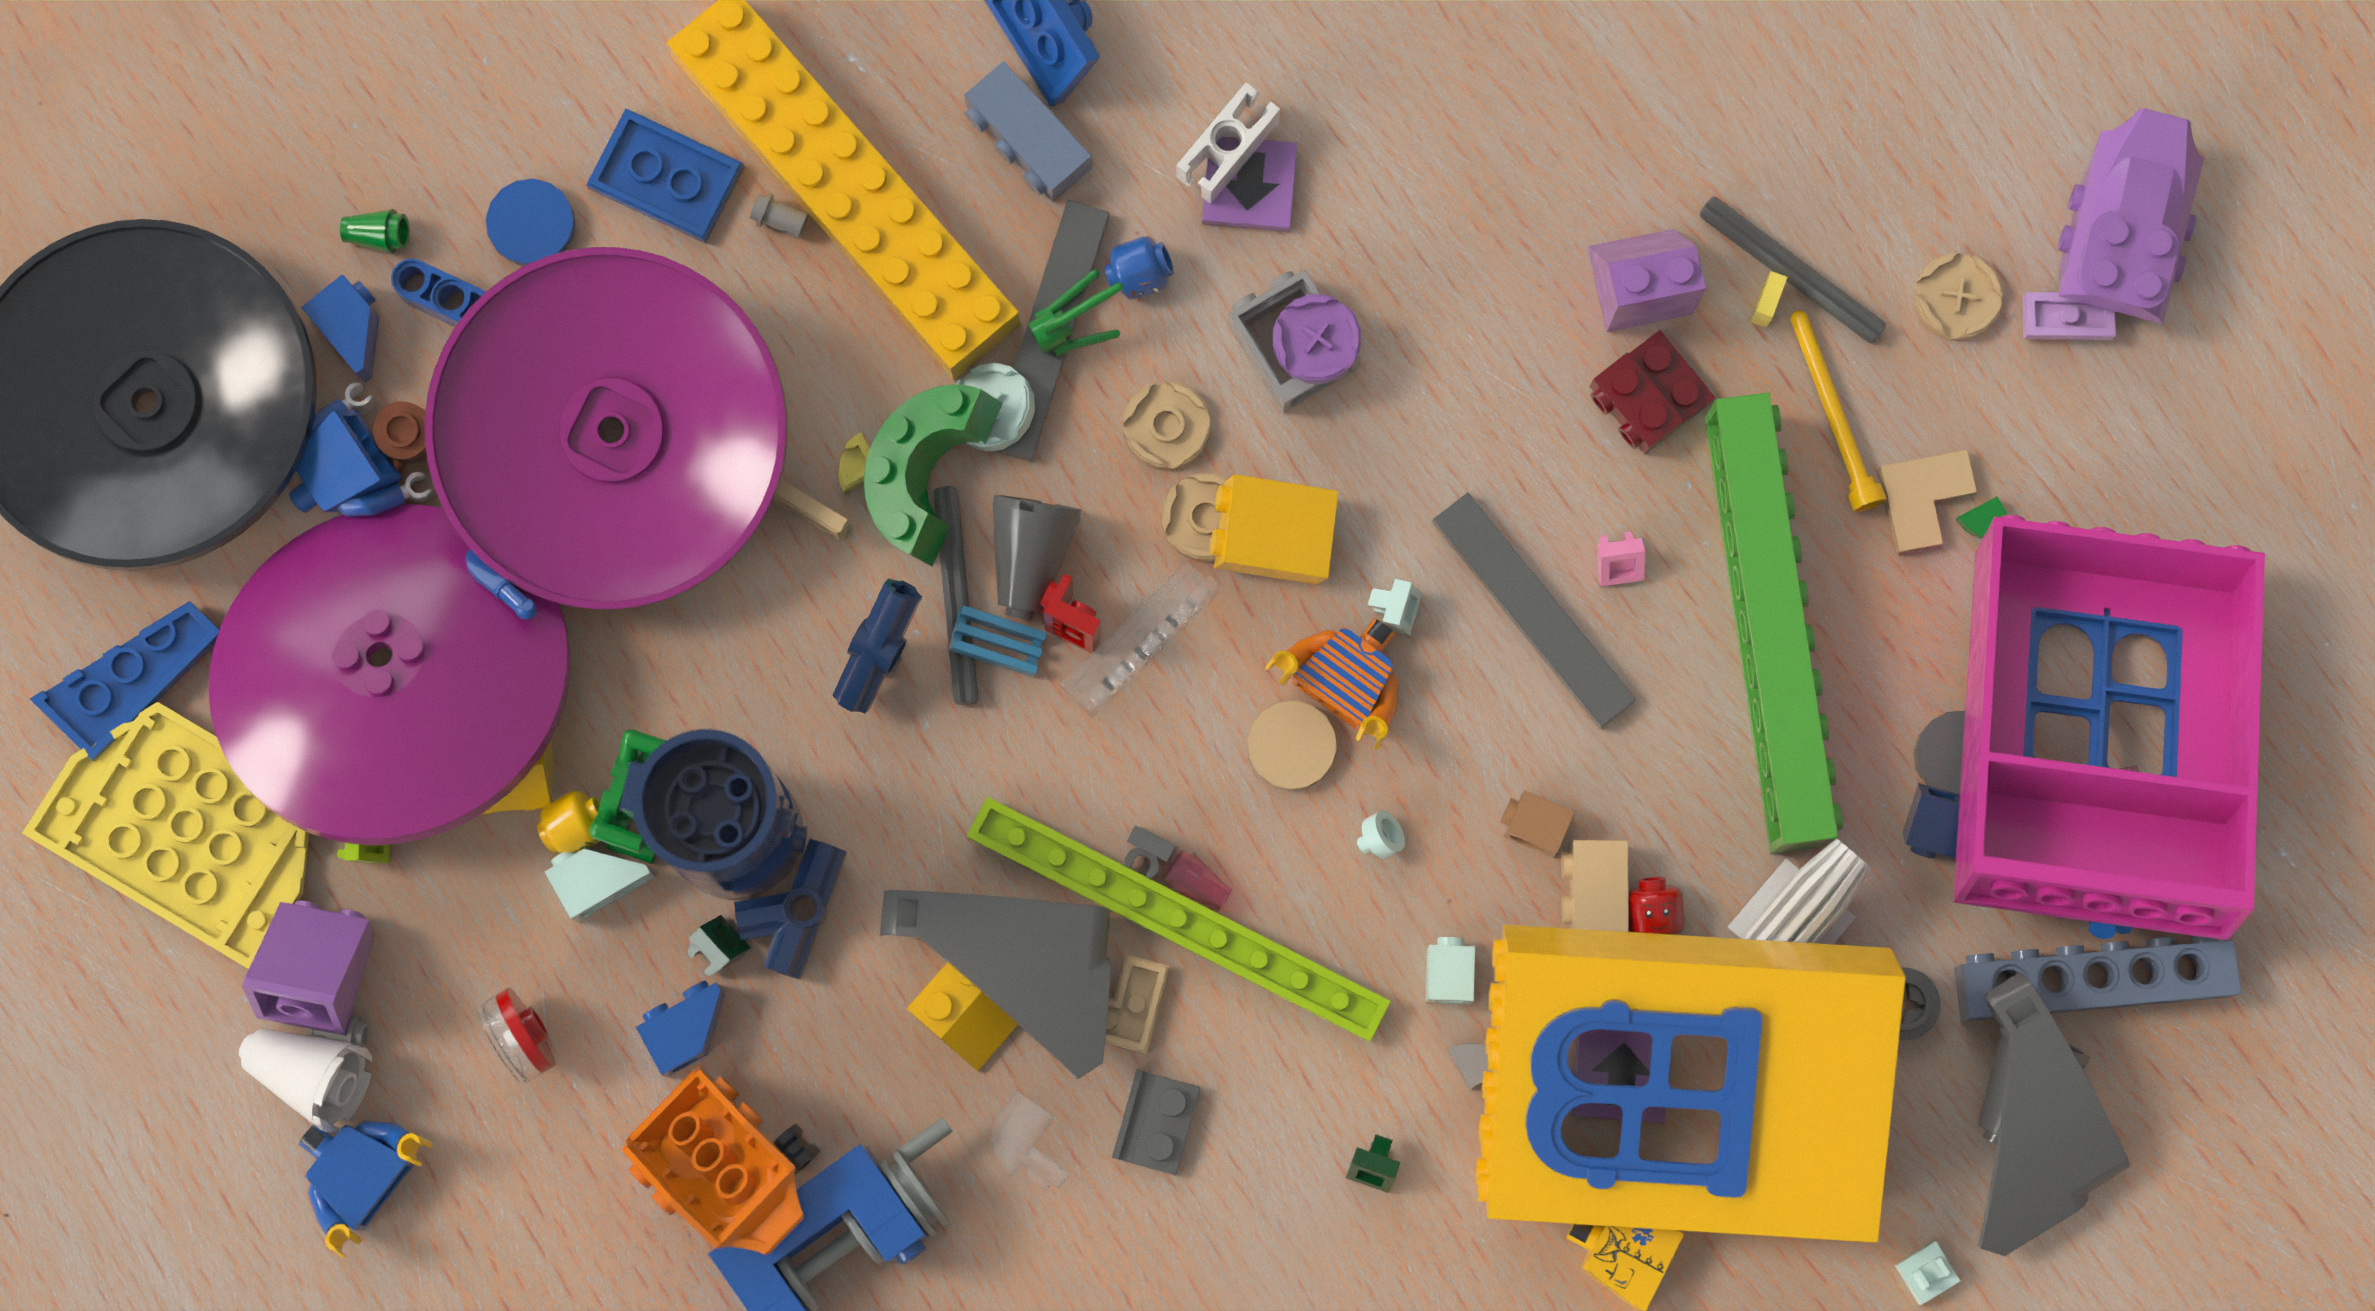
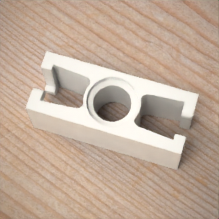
(1227, 125)

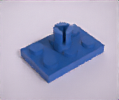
(1049, 41)

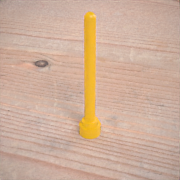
(1863, 490)

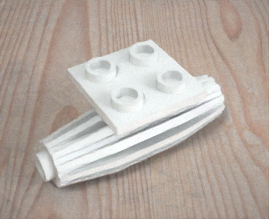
(1806, 901)

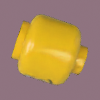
(567, 822)

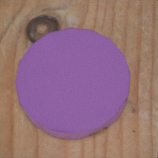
(1316, 339)

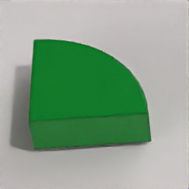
(1979, 519)

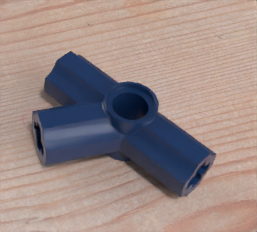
(877, 646)
(775, 914)

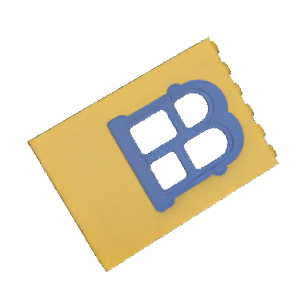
(1798, 1103)

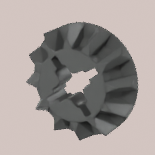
(1925, 994)

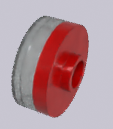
(516, 1035)

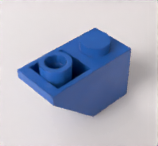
(685, 1030)

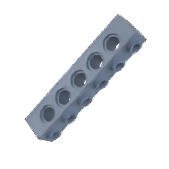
(2214, 975)

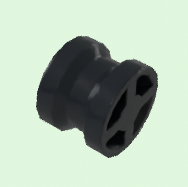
(796, 1147)

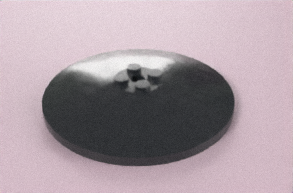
(130, 316)

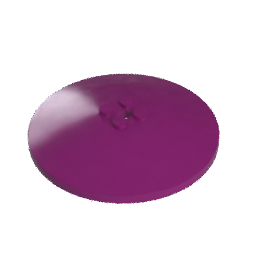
(523, 411)
(397, 744)

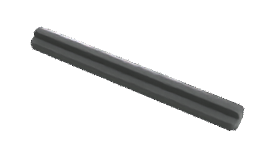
(1797, 272)
(955, 592)

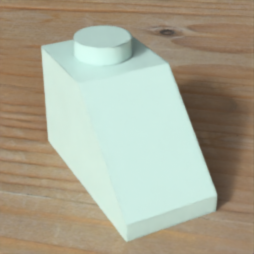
(593, 880)

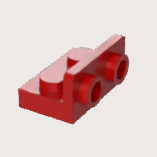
(1071, 622)

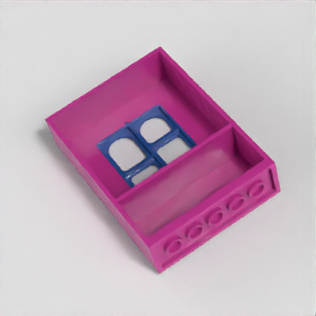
(2094, 837)

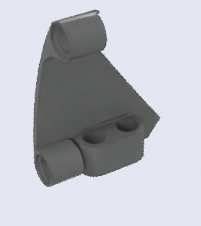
(1027, 956)
(2051, 1129)

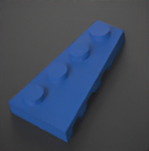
(127, 678)

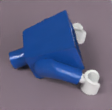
(345, 466)

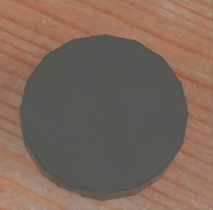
(1940, 751)

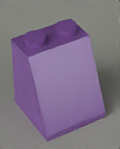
(1646, 278)
(309, 967)

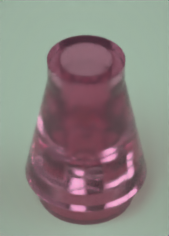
(1195, 880)

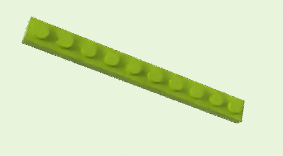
(1178, 919)

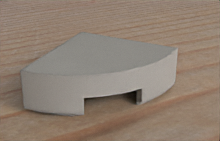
(1470, 1061)

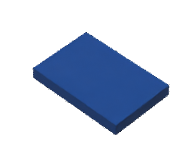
(665, 175)

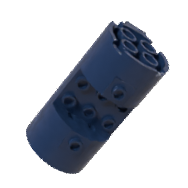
(716, 813)

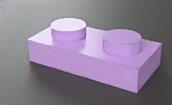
(2060, 318)

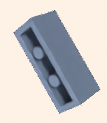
(1027, 132)

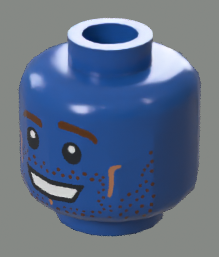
(1140, 267)

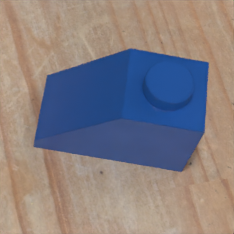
(347, 322)

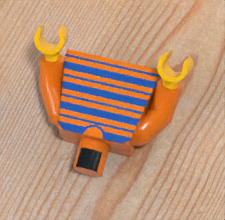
(1346, 676)

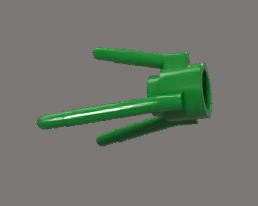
(1052, 328)

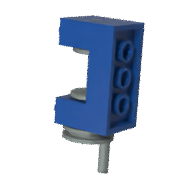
(880, 1203)

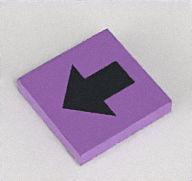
(1259, 191)
(1614, 1059)

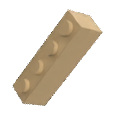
(1596, 885)

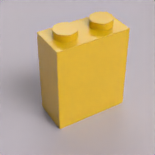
(1274, 529)

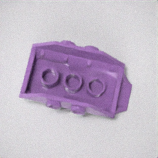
(2132, 217)

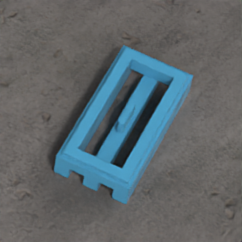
(1001, 624)

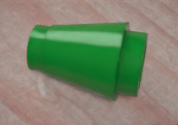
(376, 230)

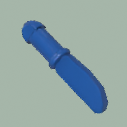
(500, 587)

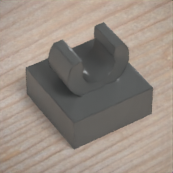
(1151, 847)

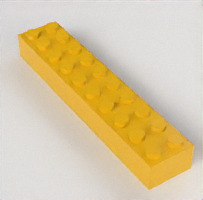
(844, 184)

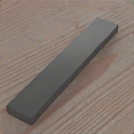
(1069, 261)
(1534, 610)

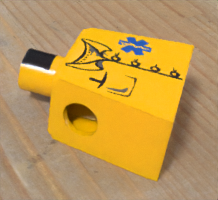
(1627, 1258)

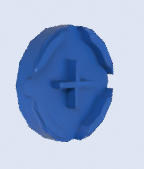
(529, 221)

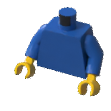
(356, 1174)

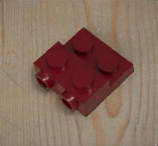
(1650, 392)

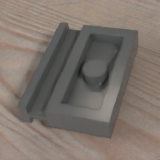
(1156, 1122)

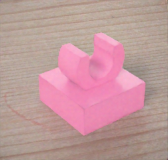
(1620, 560)

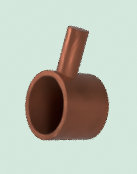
(401, 433)

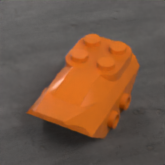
(716, 1166)

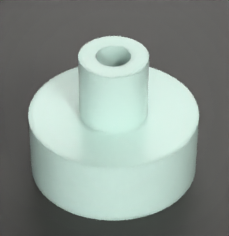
(1381, 835)

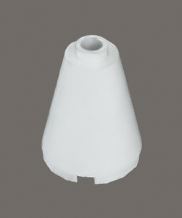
(309, 1073)

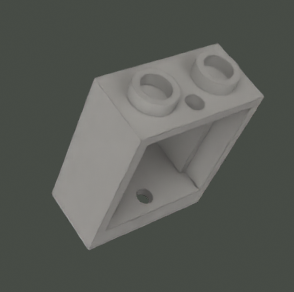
(1253, 308)

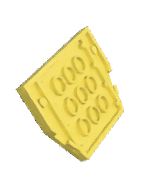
(175, 832)

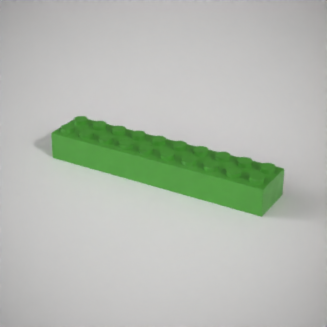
(1771, 623)

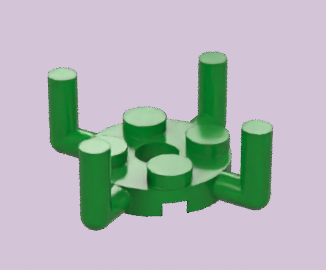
(611, 823)

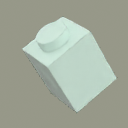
(1450, 972)

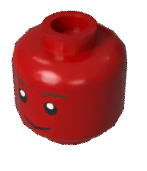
(1655, 907)

